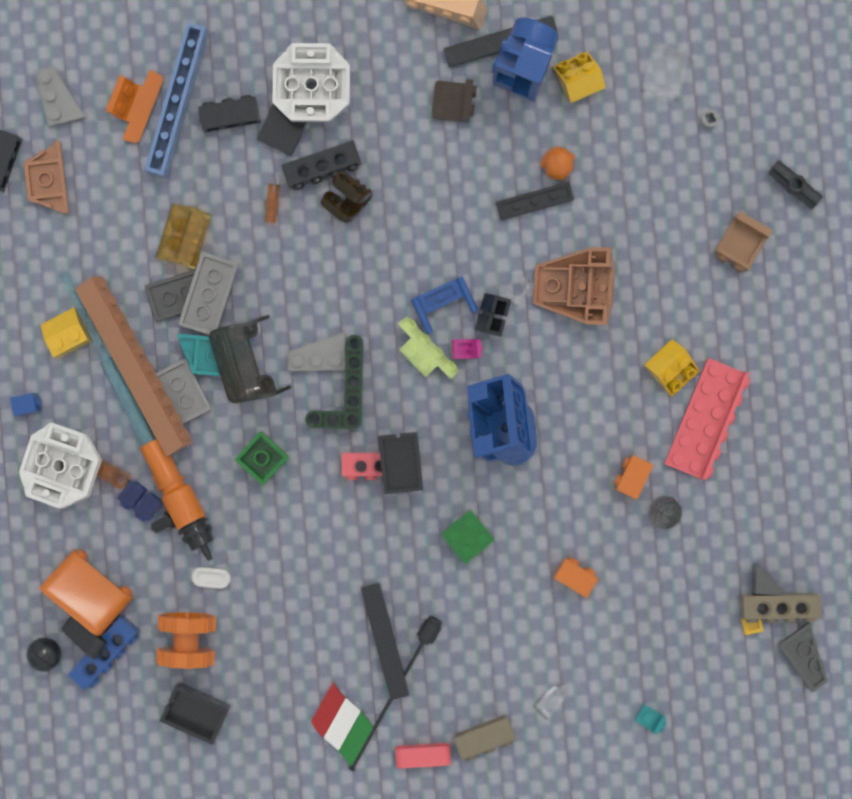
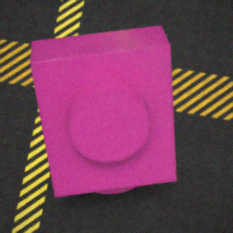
(466, 348)

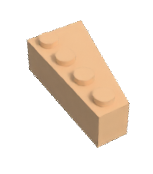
(462, 11)

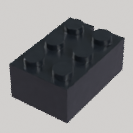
(400, 463)
(195, 713)

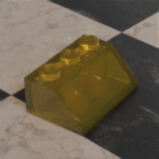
(183, 235)

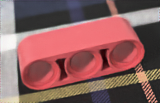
(423, 755)

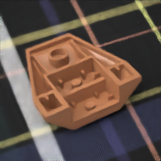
(577, 285)

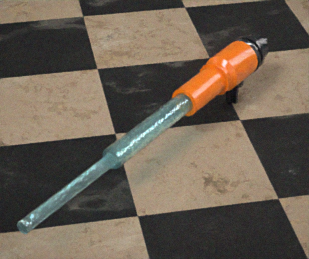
(178, 498)

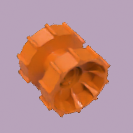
(186, 649)

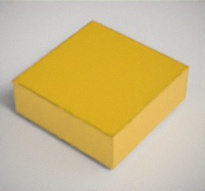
(751, 628)

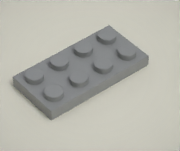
(208, 293)

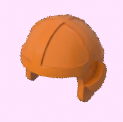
(558, 163)

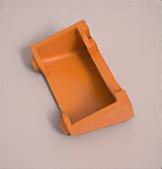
(86, 593)

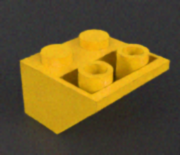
(579, 76)
(672, 367)

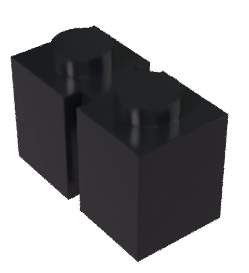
(492, 305)

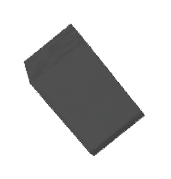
(763, 583)

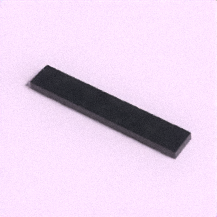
(482, 46)
(385, 641)

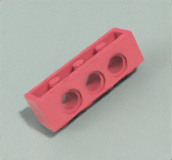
(349, 463)

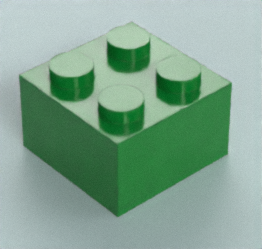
(262, 458)
(467, 536)

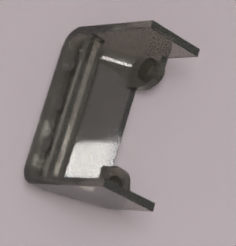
(238, 364)

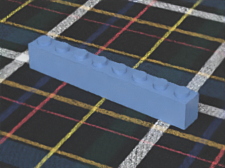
(177, 100)

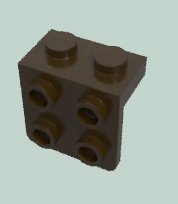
(453, 100)

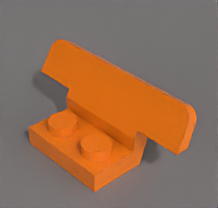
(134, 103)

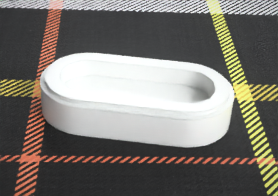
(211, 577)

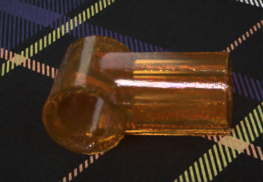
(110, 473)

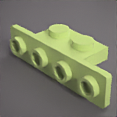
(424, 352)

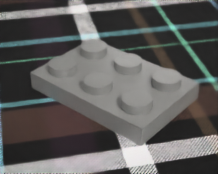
(184, 391)

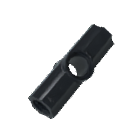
(804, 193)

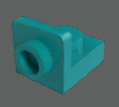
(650, 719)

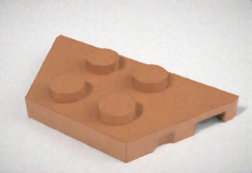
(47, 179)

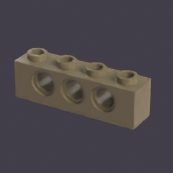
(810, 611)

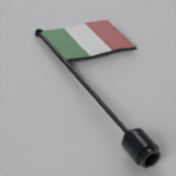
(345, 724)

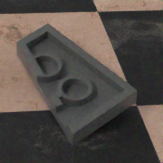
(803, 655)

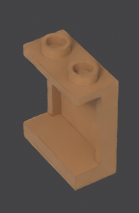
(742, 242)

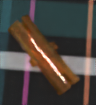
(272, 203)

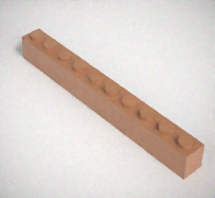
(133, 365)

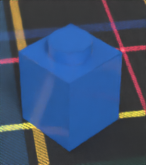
(26, 404)

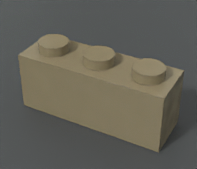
(484, 737)

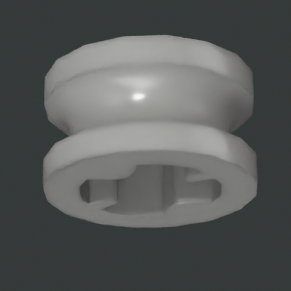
(715, 117)

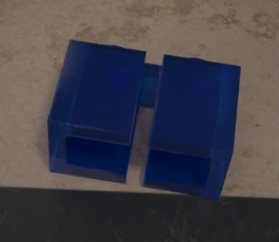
(132, 495)

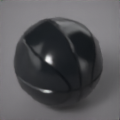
(43, 654)

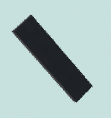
(534, 201)

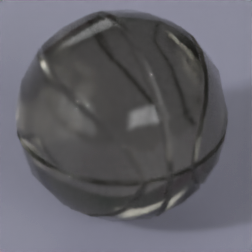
(665, 512)

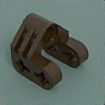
(356, 197)

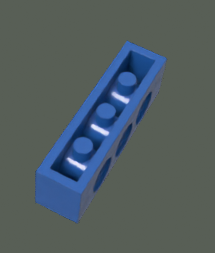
(81, 672)

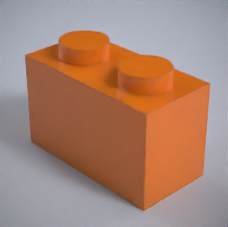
(633, 476)
(576, 577)

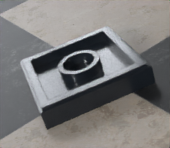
(280, 131)

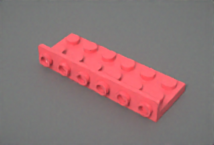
(707, 419)

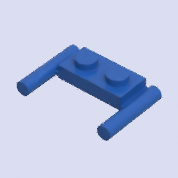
(440, 297)

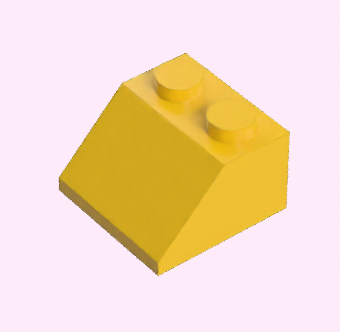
(65, 333)

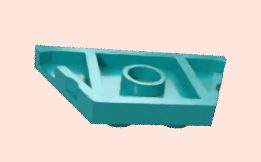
(199, 354)

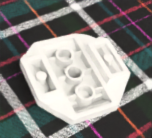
(306, 64)
(42, 461)

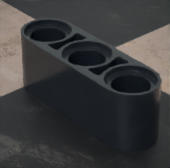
(84, 639)

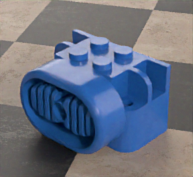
(525, 57)
(501, 421)

